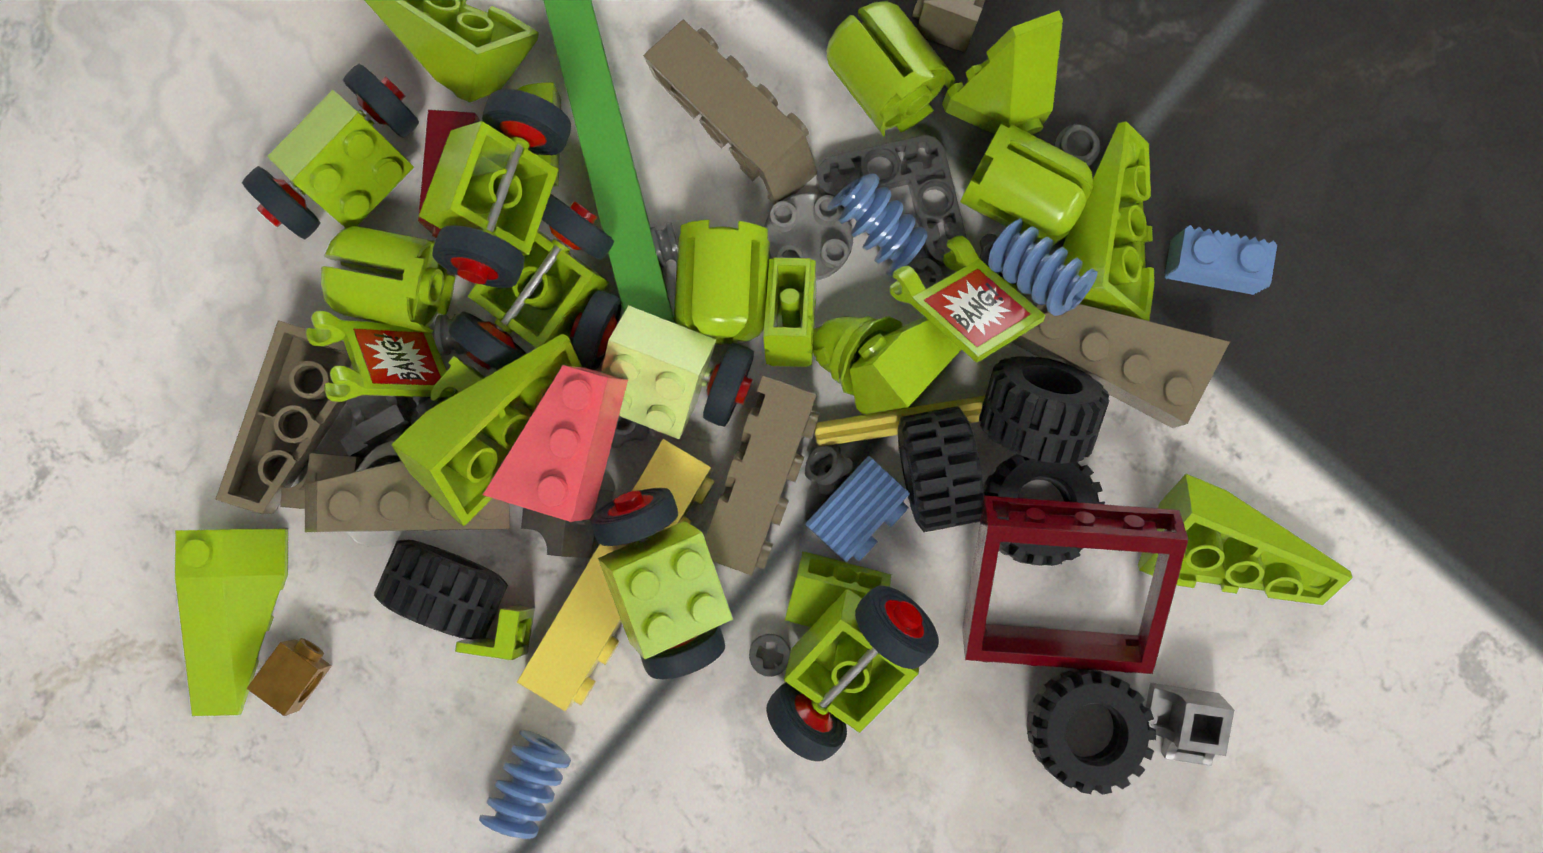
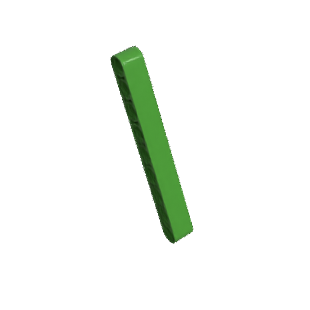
(608, 156)

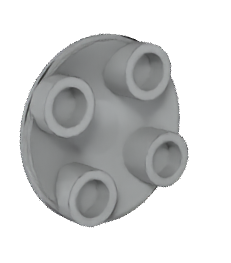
(807, 229)

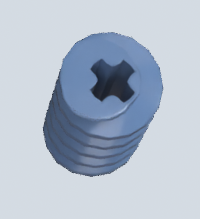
(881, 221)
(1039, 271)
(527, 788)

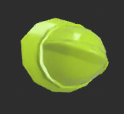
(839, 343)

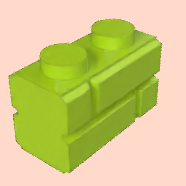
(790, 312)

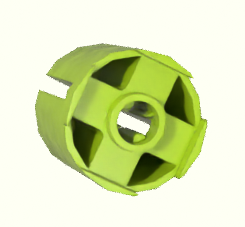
(887, 66)
(1029, 182)
(722, 280)
(405, 303)

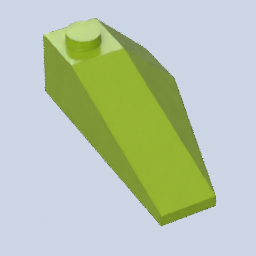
(458, 43)
(1015, 80)
(1114, 229)
(900, 365)
(468, 436)
(1245, 549)
(225, 606)

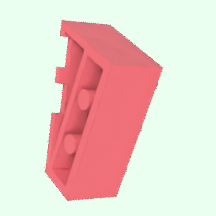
(563, 447)

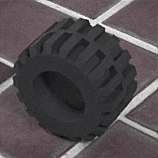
(1043, 409)
(941, 468)
(1071, 481)
(440, 590)
(1118, 758)

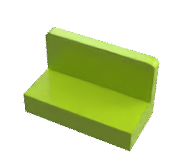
(511, 636)

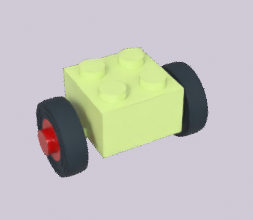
(662, 365)

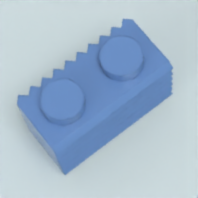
(1221, 260)
(859, 510)

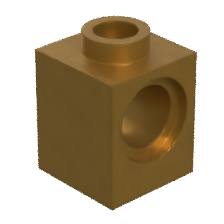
(290, 675)

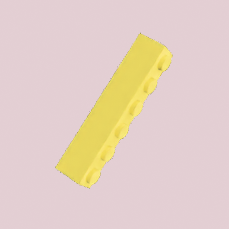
(589, 617)

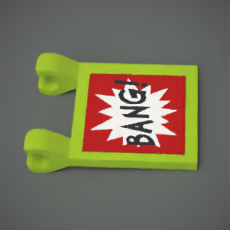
(971, 305)
(383, 358)

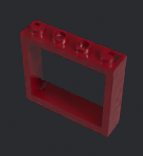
(1080, 527)

